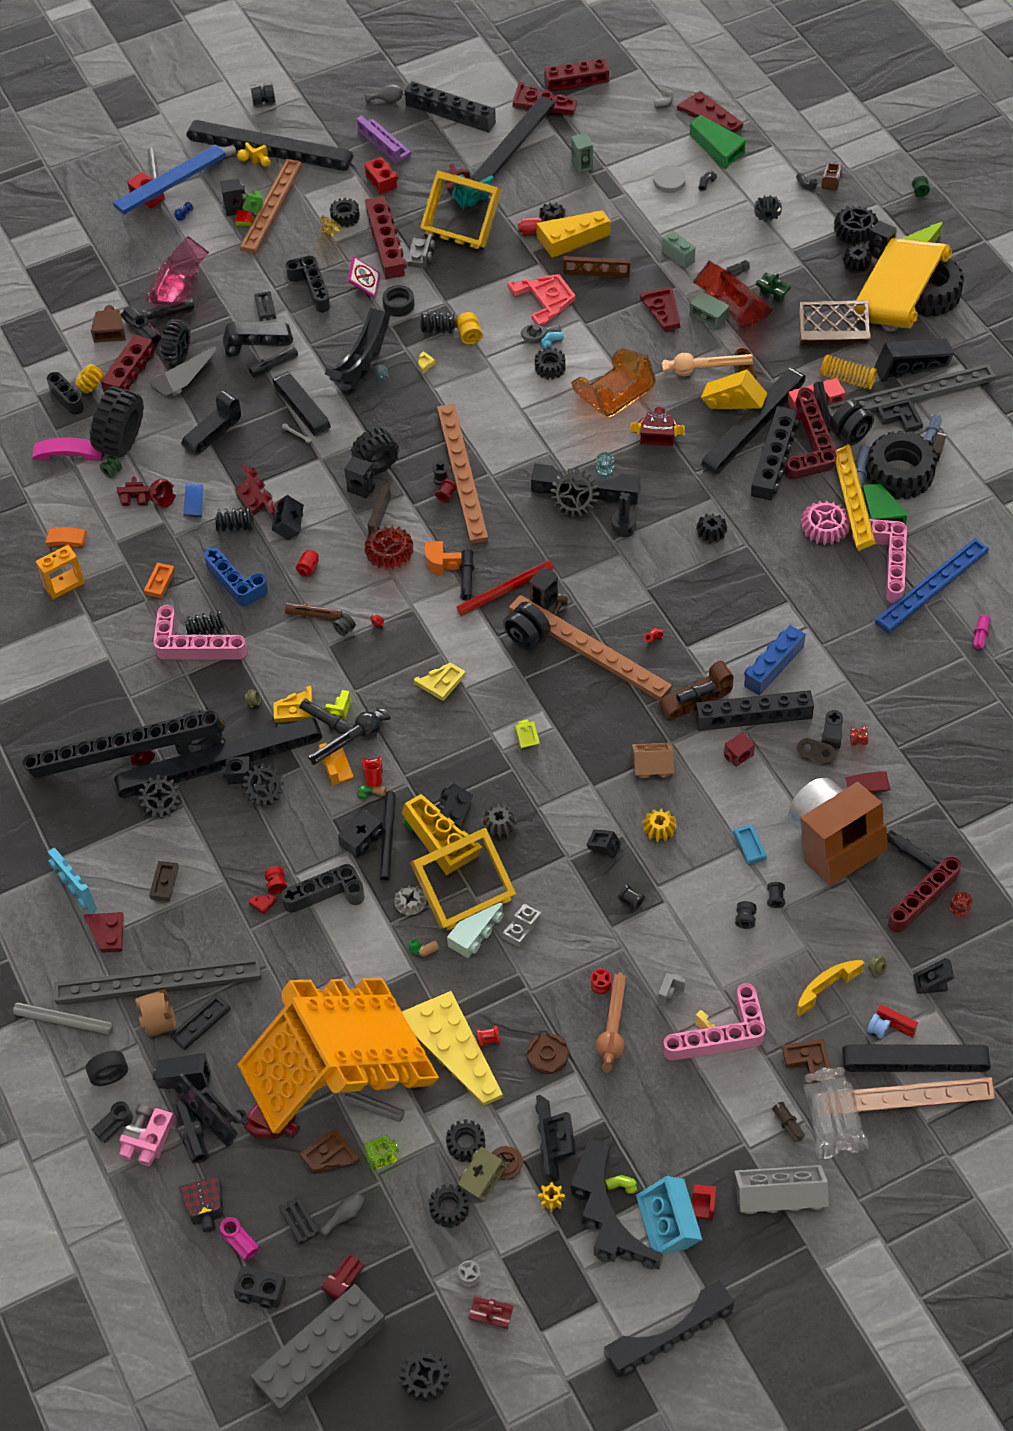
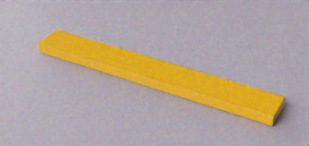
(854, 498)

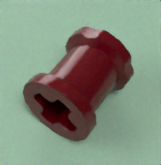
(446, 490)

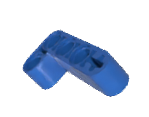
(242, 590)

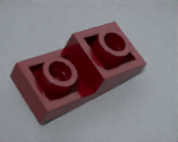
(874, 781)

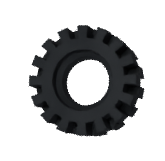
(345, 206)
(550, 356)
(461, 1129)
(448, 1193)

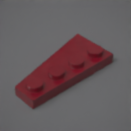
(527, 96)
(702, 105)

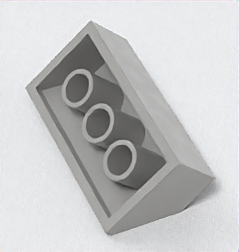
(781, 1189)

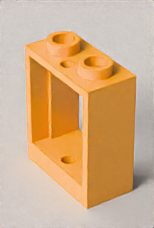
(64, 582)

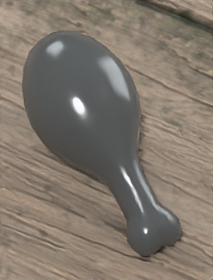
(390, 94)
(537, 332)
(346, 1209)

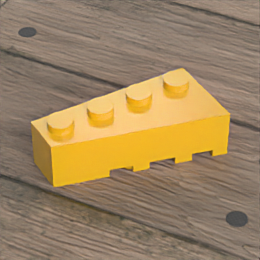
(572, 232)
(438, 832)

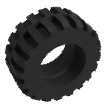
(946, 296)
(116, 421)
(903, 447)

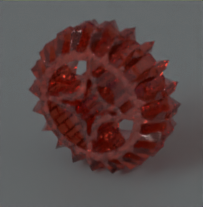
(389, 547)

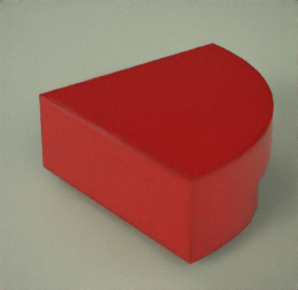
(263, 903)

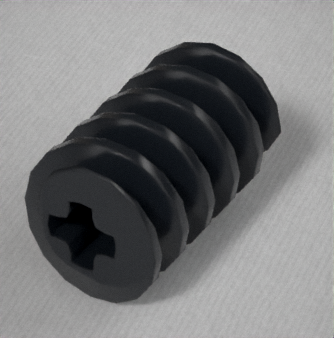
(438, 322)
(234, 519)
(205, 624)

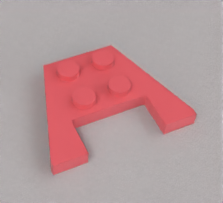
(550, 292)

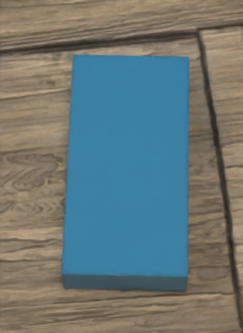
(750, 844)

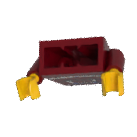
(657, 428)

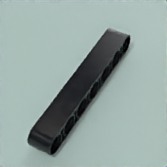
(915, 1058)

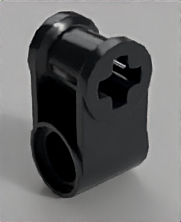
(833, 729)

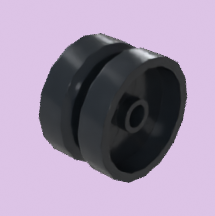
(851, 422)
(526, 625)

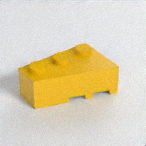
(734, 392)

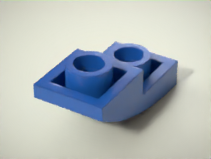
(193, 499)

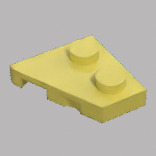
(441, 681)

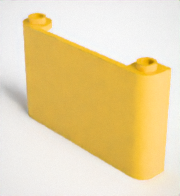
(900, 281)

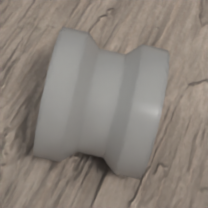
(468, 1269)

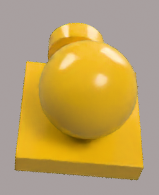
(256, 155)

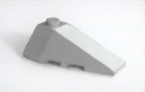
(180, 376)

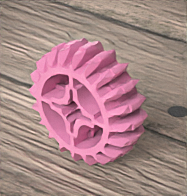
(825, 526)

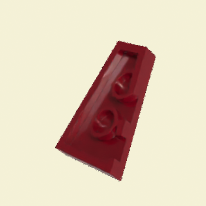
(663, 307)

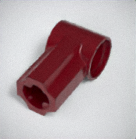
(342, 1279)

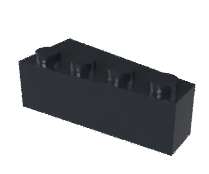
(912, 357)

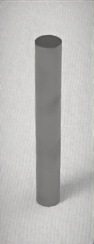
(152, 161)

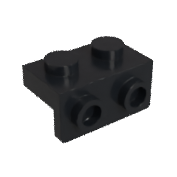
(454, 803)

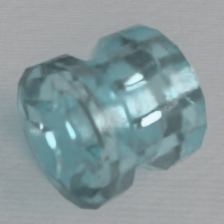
(605, 463)

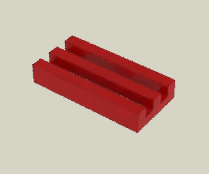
(898, 1021)

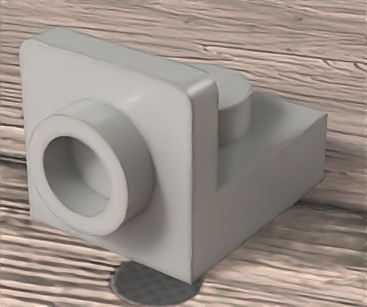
(669, 984)

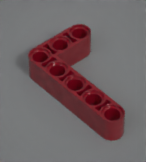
(814, 436)

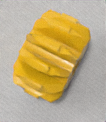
(89, 378)
(659, 825)

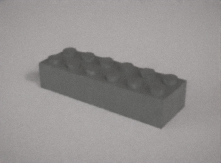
(318, 1350)

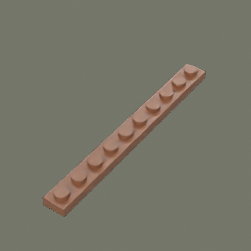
(462, 474)
(602, 654)

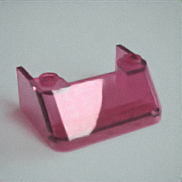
(171, 280)

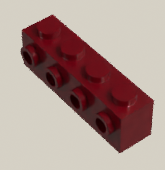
(576, 75)

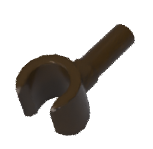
(562, 599)

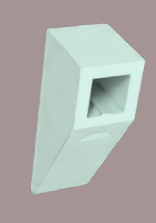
(471, 931)

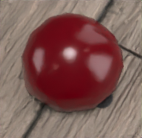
(162, 493)

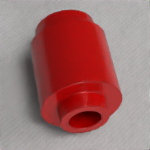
(528, 226)
(307, 563)

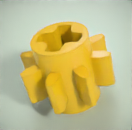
(551, 1203)

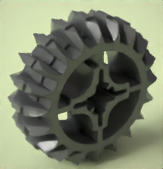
(590, 488)

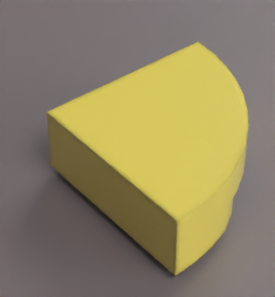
(425, 362)
(701, 1020)

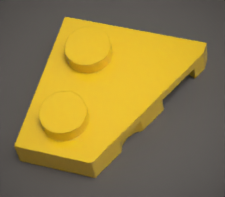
(288, 709)

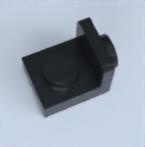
(604, 841)

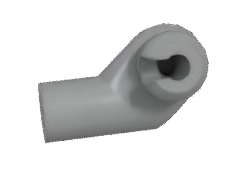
(666, 100)

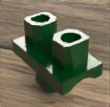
(773, 285)

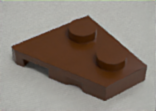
(329, 1153)

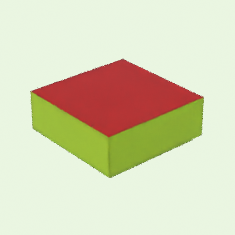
(244, 218)

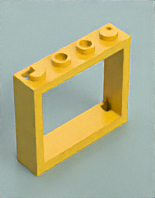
(434, 199)
(430, 895)

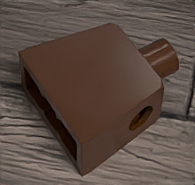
(108, 326)

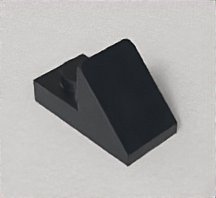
(934, 977)

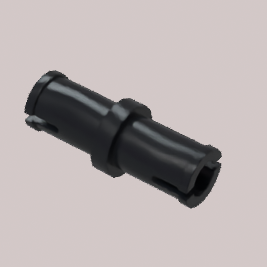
(695, 692)

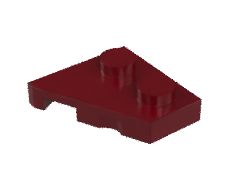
(107, 930)

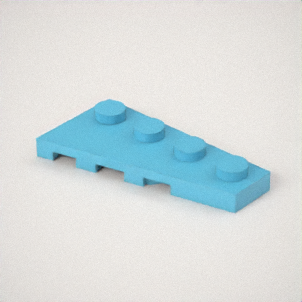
(74, 882)

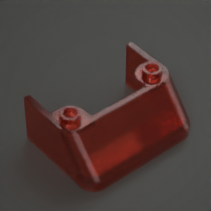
(729, 289)

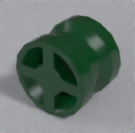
(921, 186)
(110, 467)

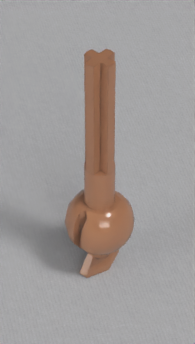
(611, 1044)

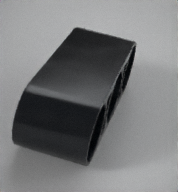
(65, 393)

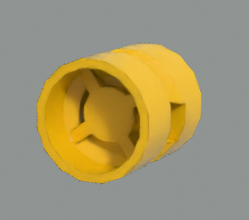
(469, 328)

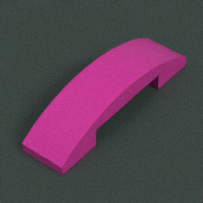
(66, 447)

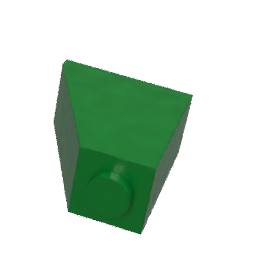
(882, 505)

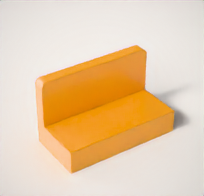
(337, 767)

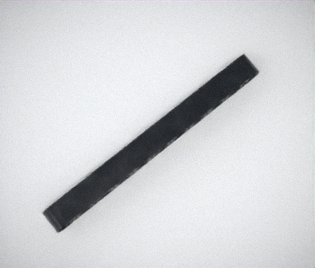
(276, 146)
(124, 743)
(214, 757)

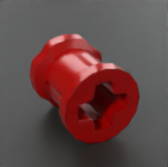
(488, 1036)

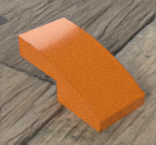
(66, 536)

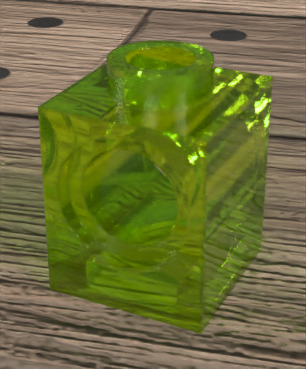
(380, 1160)

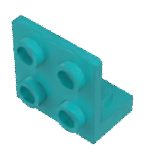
(468, 196)

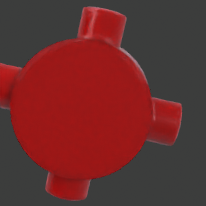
(377, 621)

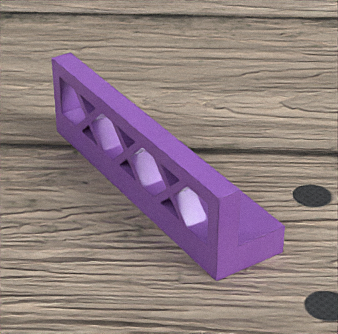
(382, 139)

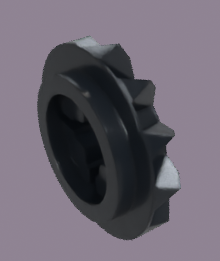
(546, 215)

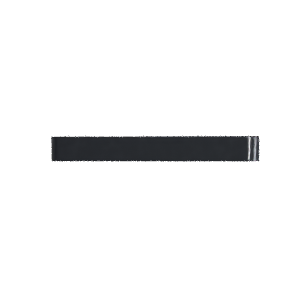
(752, 422)

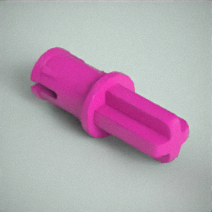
(981, 631)

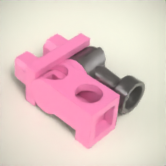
(147, 1140)

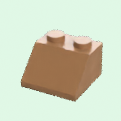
(653, 759)

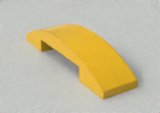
(845, 970)

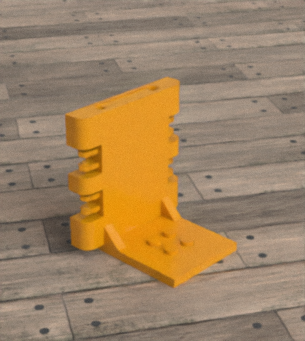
(334, 1041)

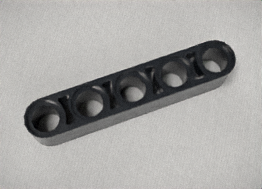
(301, 403)

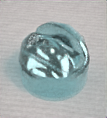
(381, 371)

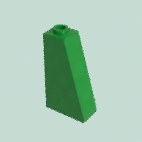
(717, 141)

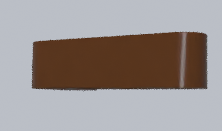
(723, 682)

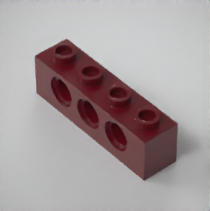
(129, 363)

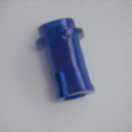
(180, 214)

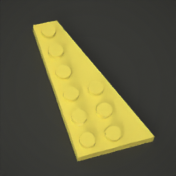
(450, 1041)

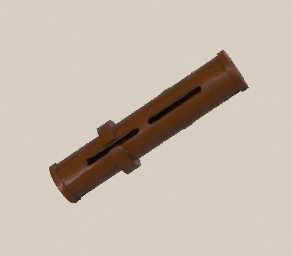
(312, 611)

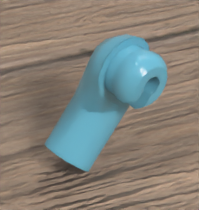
(547, 341)

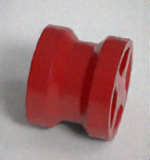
(600, 975)

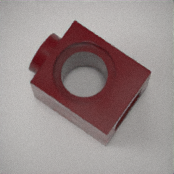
(739, 749)

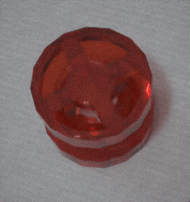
(858, 735)
(964, 899)

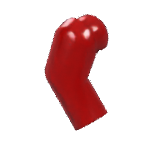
(653, 634)

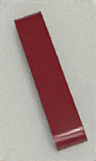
(920, 901)

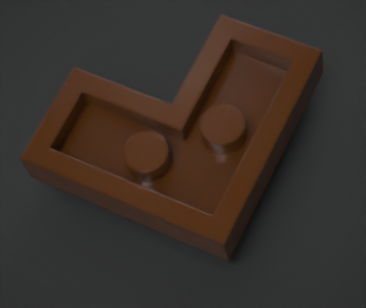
(807, 1053)

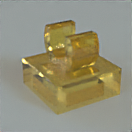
(329, 224)

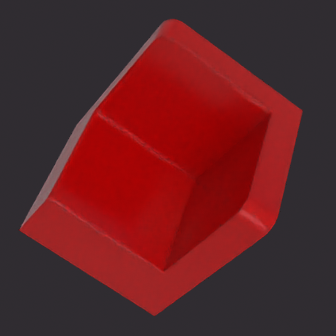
(703, 1201)

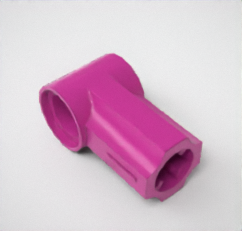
(239, 1240)

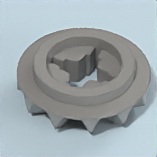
(413, 907)

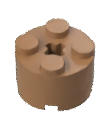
(156, 1013)

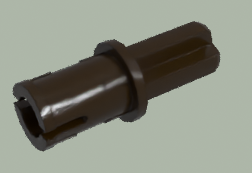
(788, 1122)

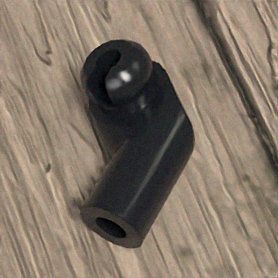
(710, 175)
(805, 183)

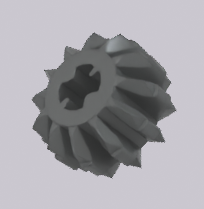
(499, 820)

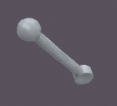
(308, 440)

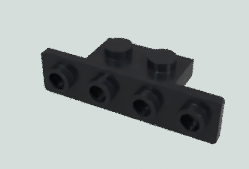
(207, 1108)
(556, 1137)

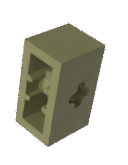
(492, 1168)

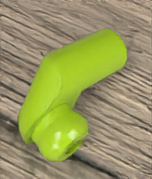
(622, 1181)

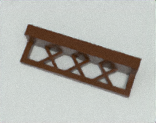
(596, 266)

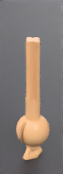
(685, 363)

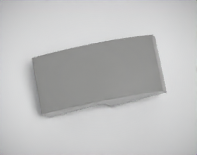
(521, 926)

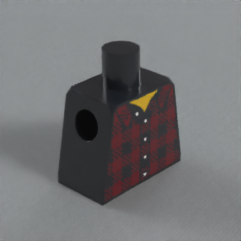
(203, 1202)

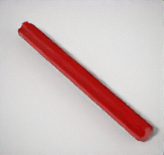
(502, 589)

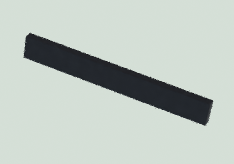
(514, 139)

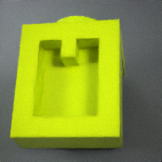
(341, 705)
(526, 733)

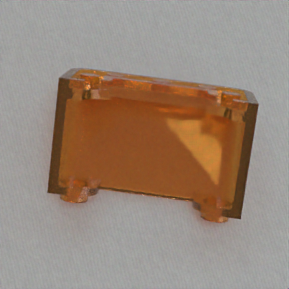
(619, 386)

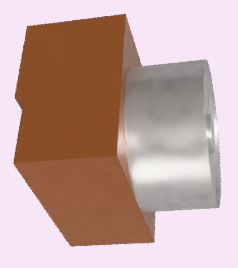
(838, 827)

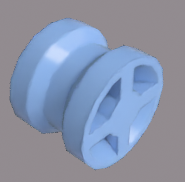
(878, 1026)

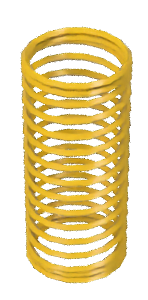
(826, 365)

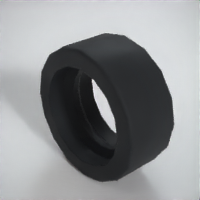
(401, 309)
(106, 1068)

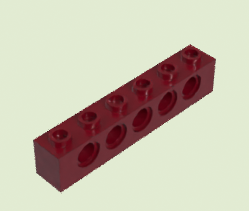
(384, 237)

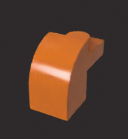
(438, 561)

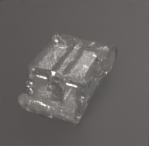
(834, 1114)

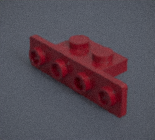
(253, 492)

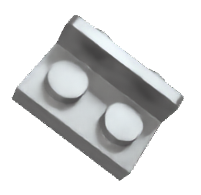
(420, 252)

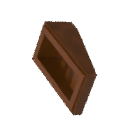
(831, 176)

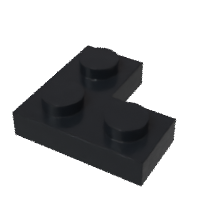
(902, 411)

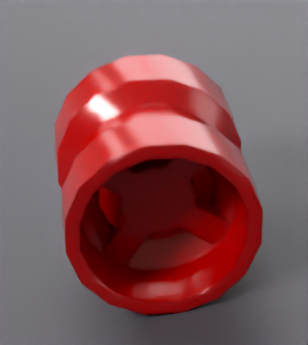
(275, 879)

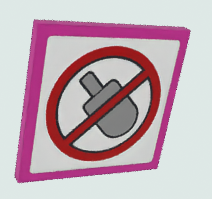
(363, 277)

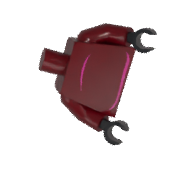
(257, 1126)

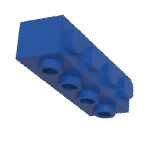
(774, 659)

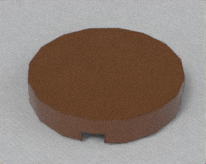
(547, 1053)

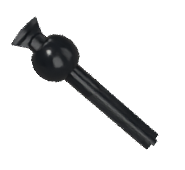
(366, 725)

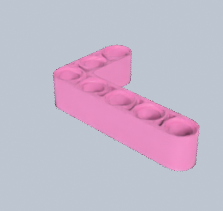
(895, 536)
(193, 646)
(722, 1033)

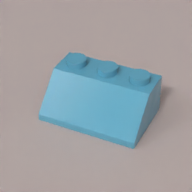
(669, 1216)

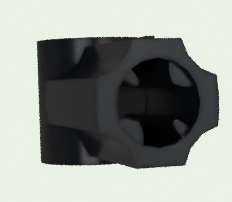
(111, 1123)

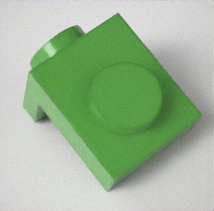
(253, 202)

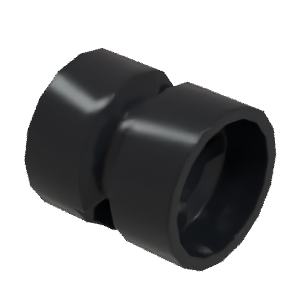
(262, 93)

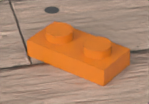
(159, 580)

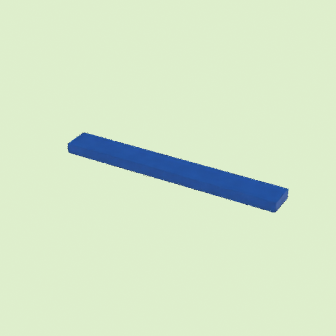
(169, 179)
(931, 585)

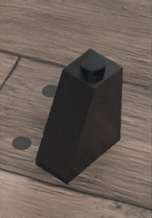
(193, 1067)

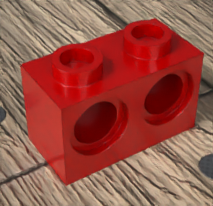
(381, 175)

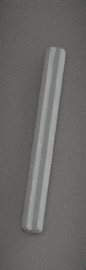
(62, 1018)

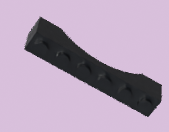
(609, 489)
(630, 1352)

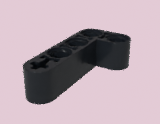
(308, 269)
(255, 333)
(215, 425)
(291, 895)

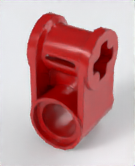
(372, 771)

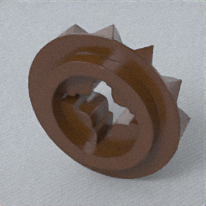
(512, 1155)

